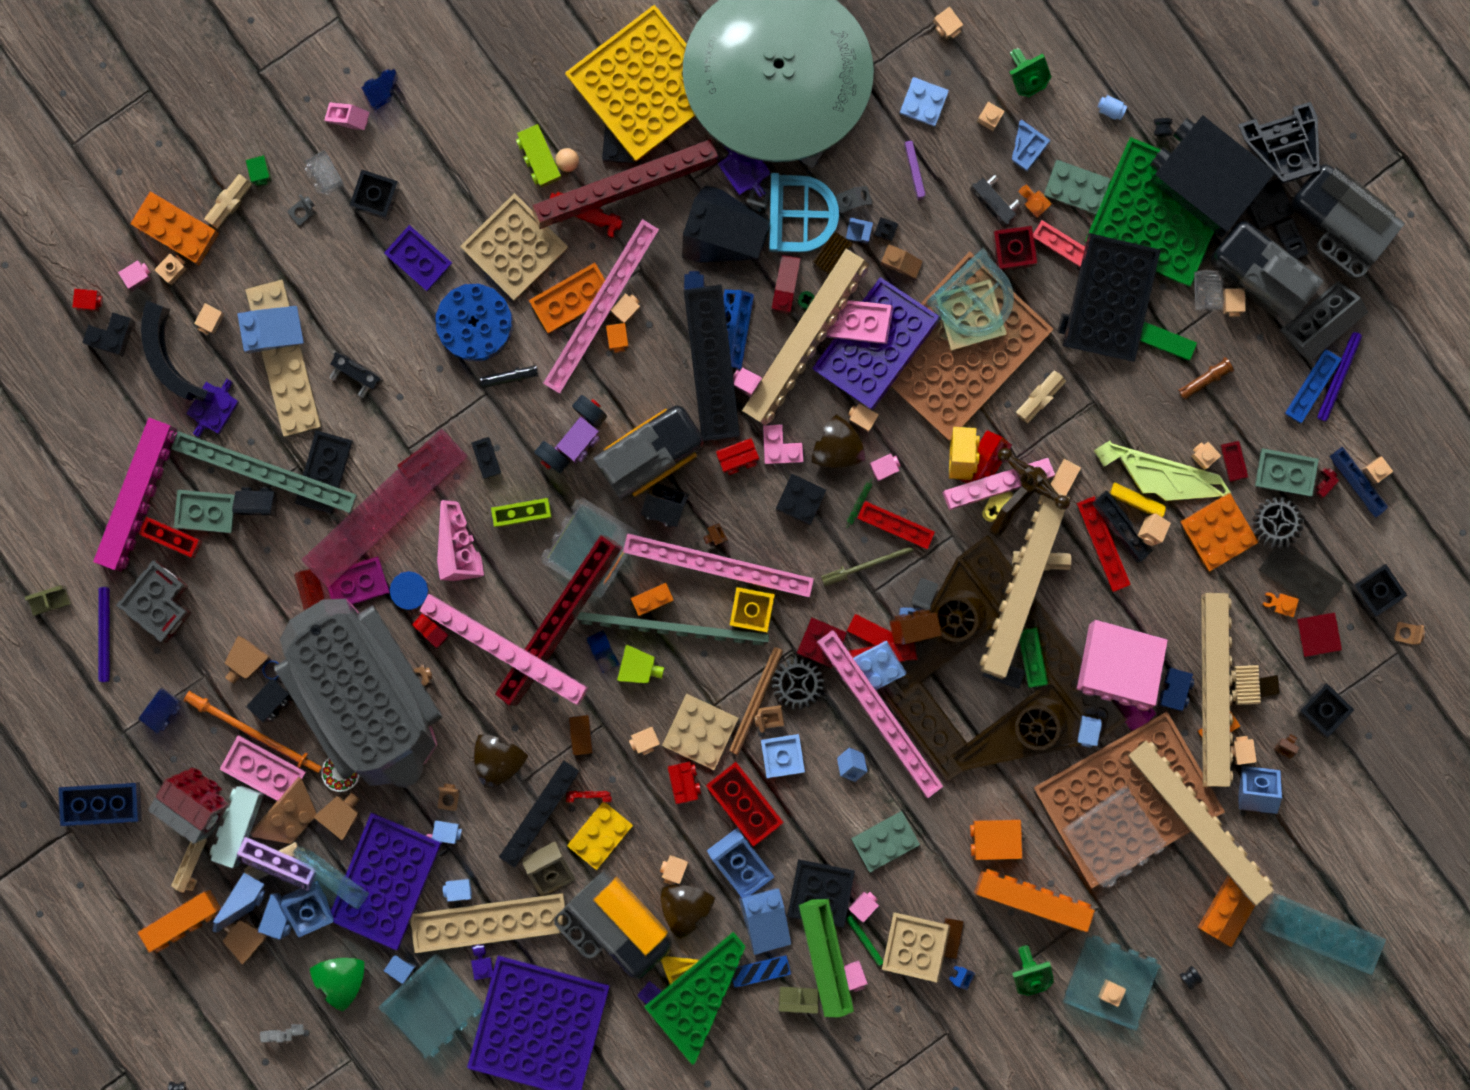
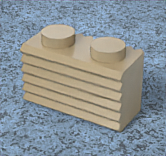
(1245, 685)

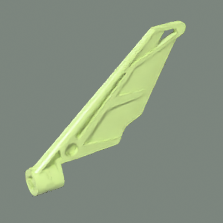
(1162, 476)

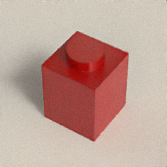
(87, 300)

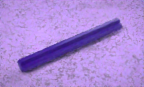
(1339, 376)
(103, 634)

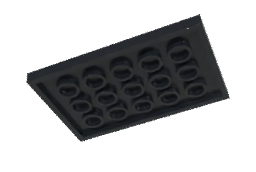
(1111, 297)

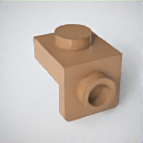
(769, 717)

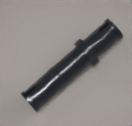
(509, 376)

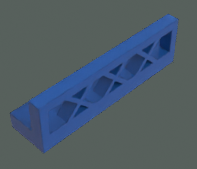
(738, 326)

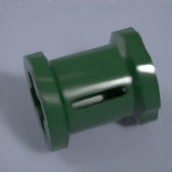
(805, 294)

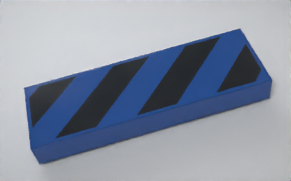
(761, 971)

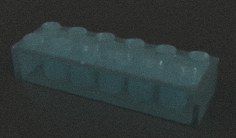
(1323, 934)

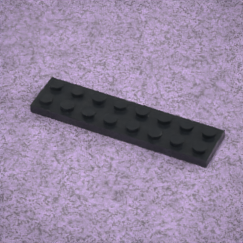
(711, 362)

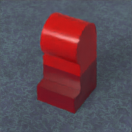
(430, 630)

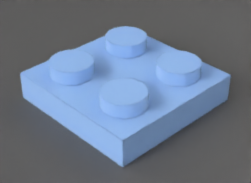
(924, 101)
(880, 665)
(782, 756)

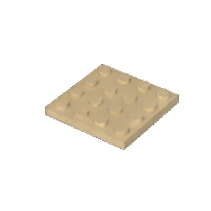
(514, 247)

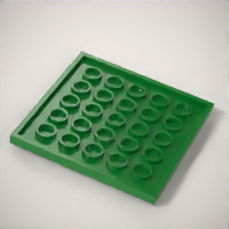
(1147, 216)

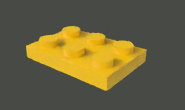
(600, 835)

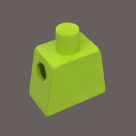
(638, 666)

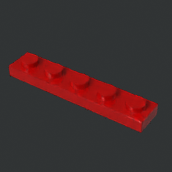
(1103, 545)

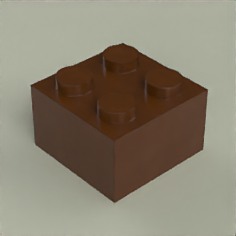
(915, 627)

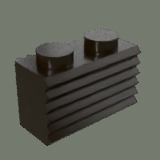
(831, 252)

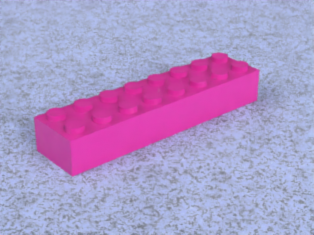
(135, 495)

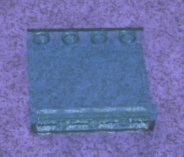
(1105, 961)
(432, 1006)

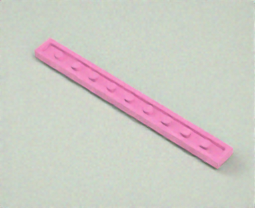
(600, 306)
(718, 565)
(504, 649)
(879, 714)

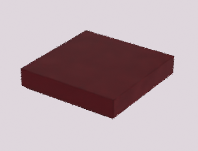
(1319, 634)

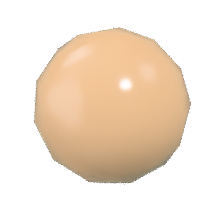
(567, 160)

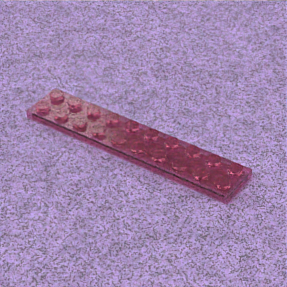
(384, 508)

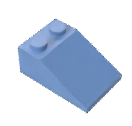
(270, 329)
(740, 863)
(240, 902)
(765, 920)

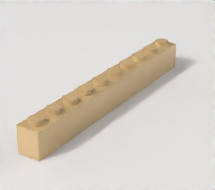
(806, 337)
(1022, 589)
(1215, 690)
(1200, 823)

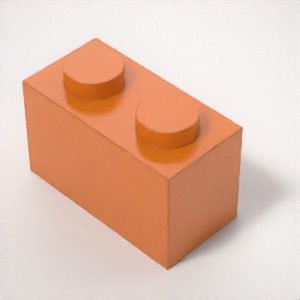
(652, 599)

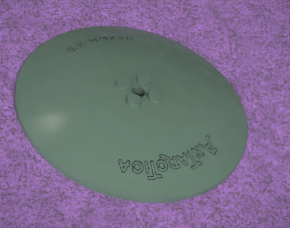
(773, 110)

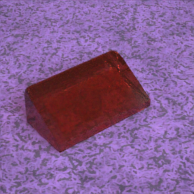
(309, 588)

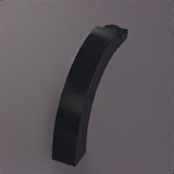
(155, 350)

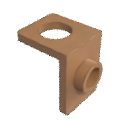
(1417, 633)
(426, 674)
(448, 789)

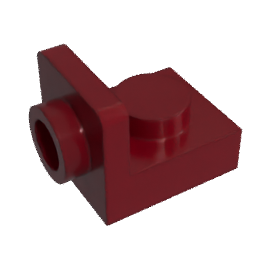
(1325, 486)

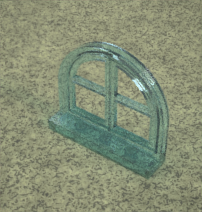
(958, 281)
(332, 877)

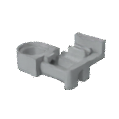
(278, 1036)

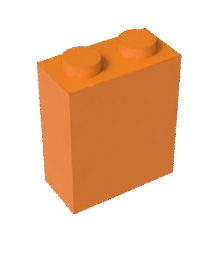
(996, 839)

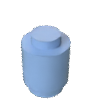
(1112, 107)

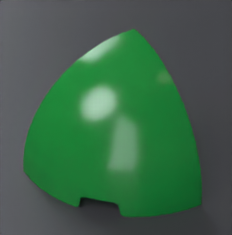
(339, 980)

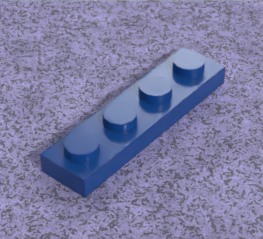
(1312, 386)

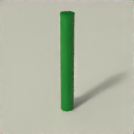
(864, 939)

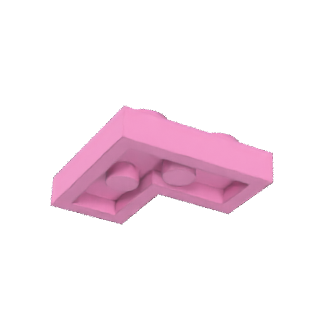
(775, 451)

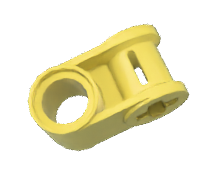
(996, 503)

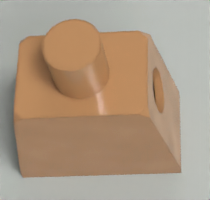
(244, 660)
(339, 815)
(243, 939)

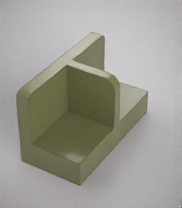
(48, 600)
(798, 999)

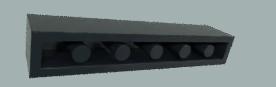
(539, 813)

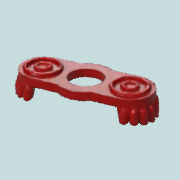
(605, 795)

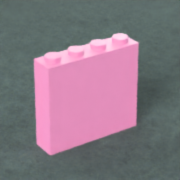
(1122, 665)

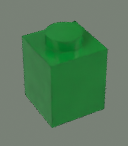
(258, 170)

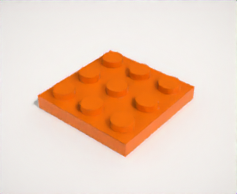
(1219, 532)

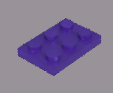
(418, 258)

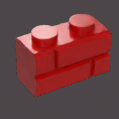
(738, 456)
(683, 782)

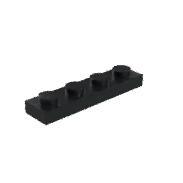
(1121, 526)

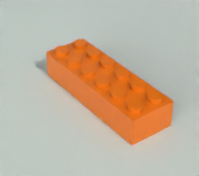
(1034, 901)

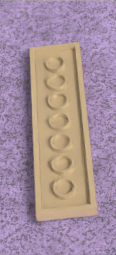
(286, 369)
(487, 923)

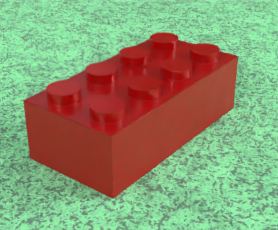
(744, 803)

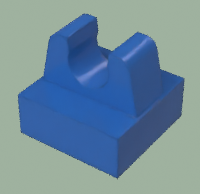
(963, 978)

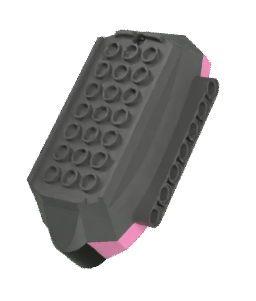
(358, 693)

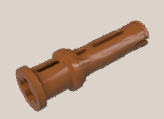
(1213, 374)

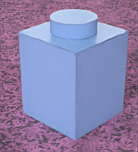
(1089, 731)
(446, 832)
(457, 890)

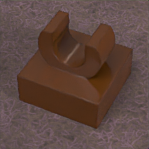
(716, 535)
(1286, 747)

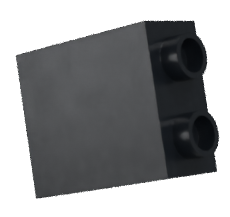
(1210, 174)

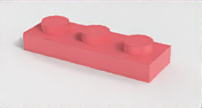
(1059, 243)

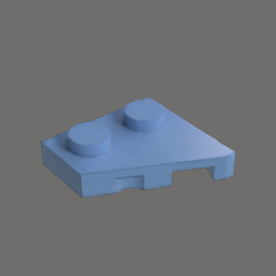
(1028, 146)

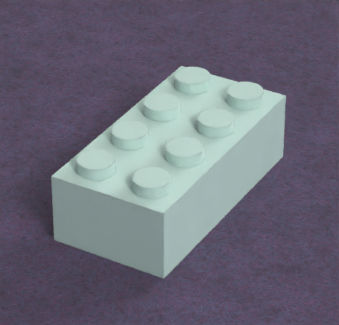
(237, 825)

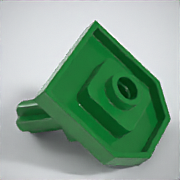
(1030, 75)
(1033, 977)

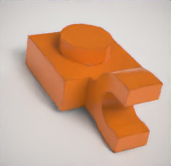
(1037, 202)

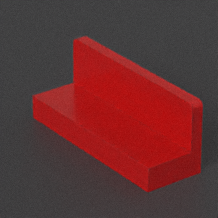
(988, 455)

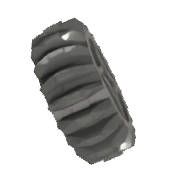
(1285, 524)
(809, 696)

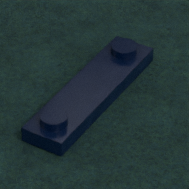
(1358, 481)

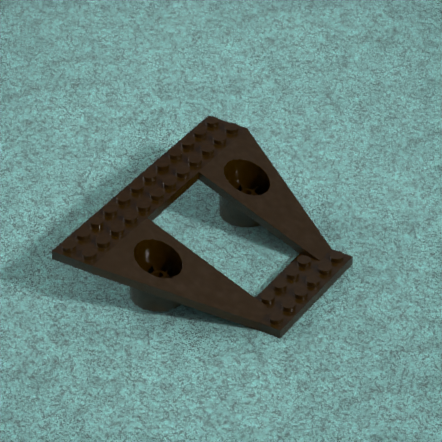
(980, 581)

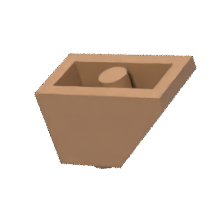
(901, 261)

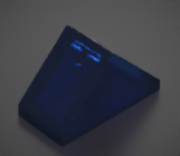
(602, 651)

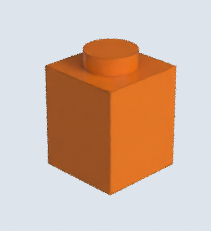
(617, 337)

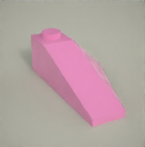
(456, 553)

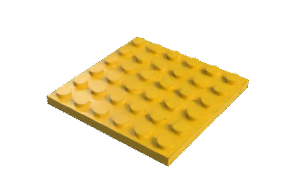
(637, 83)

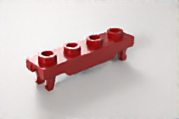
(600, 219)

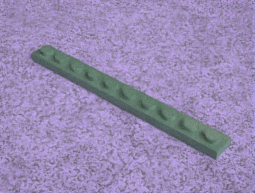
(264, 472)
(680, 629)

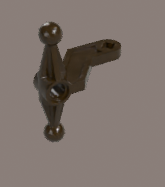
(1032, 480)

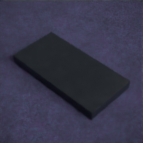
(325, 464)

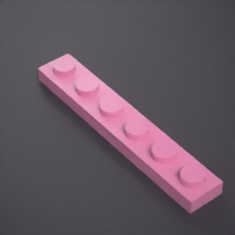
(990, 486)

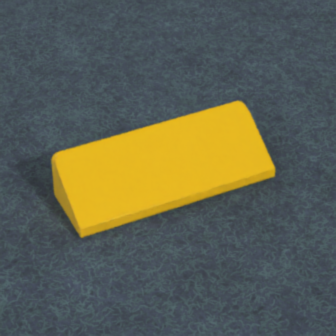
(1137, 500)

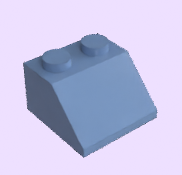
(1260, 789)
(307, 909)
(274, 919)

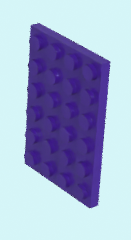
(871, 368)
(393, 869)

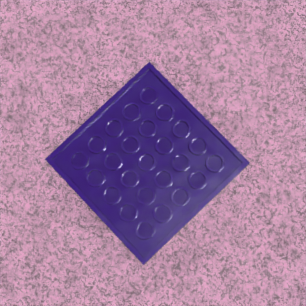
(538, 1026)

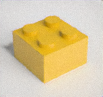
(963, 453)
(751, 610)

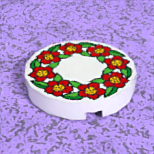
(333, 779)

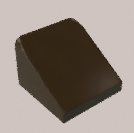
(1269, 686)

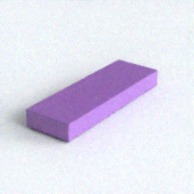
(914, 170)

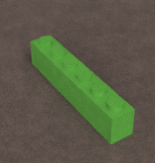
(826, 958)

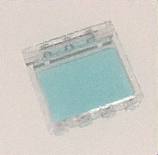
(579, 536)

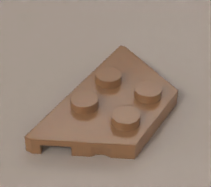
(287, 816)

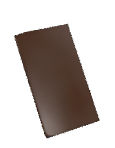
(580, 735)
(953, 938)

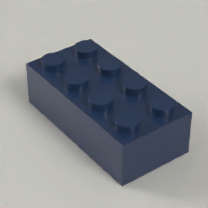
(100, 804)

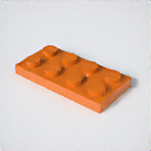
(568, 298)

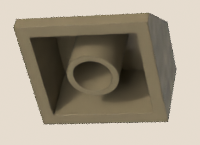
(548, 869)

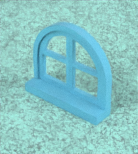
(778, 213)

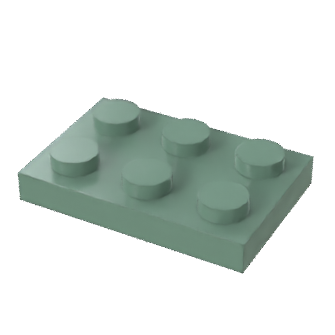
(1076, 187)
(1286, 472)
(204, 511)
(885, 841)

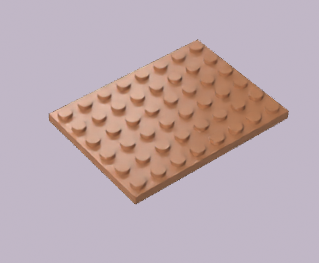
(954, 384)
(1109, 769)

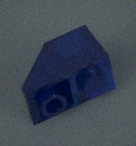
(381, 89)

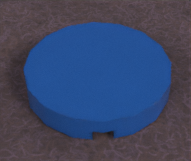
(409, 590)

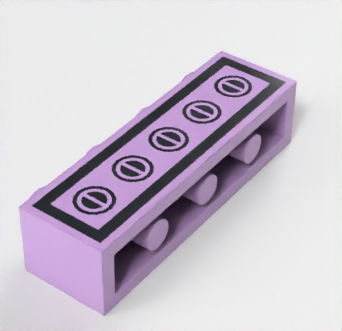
(275, 863)

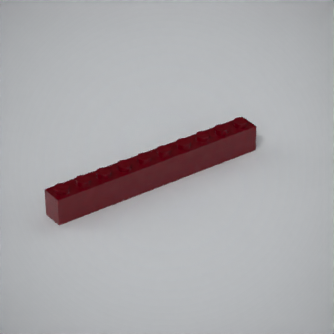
(624, 184)
(562, 615)

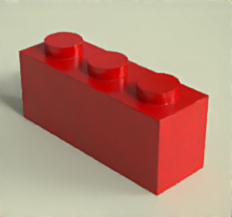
(170, 537)

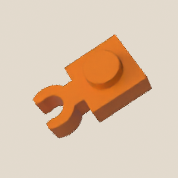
(1283, 604)

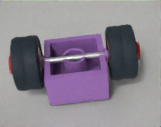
(577, 439)

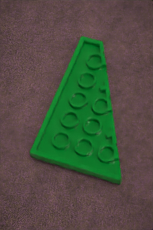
(692, 1000)

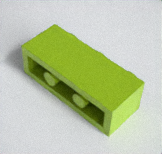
(538, 156)
(521, 512)

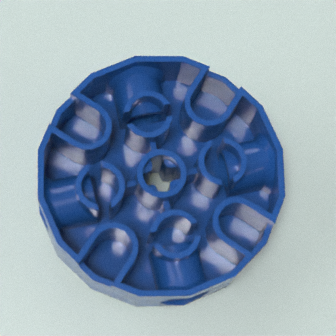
(491, 331)

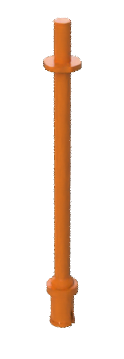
(203, 705)

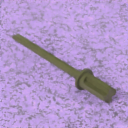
(841, 574)

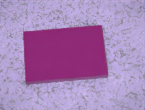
(360, 582)

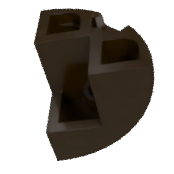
(838, 446)
(495, 760)
(684, 907)

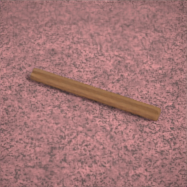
(756, 700)

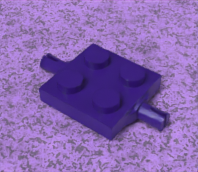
(744, 172)
(213, 413)

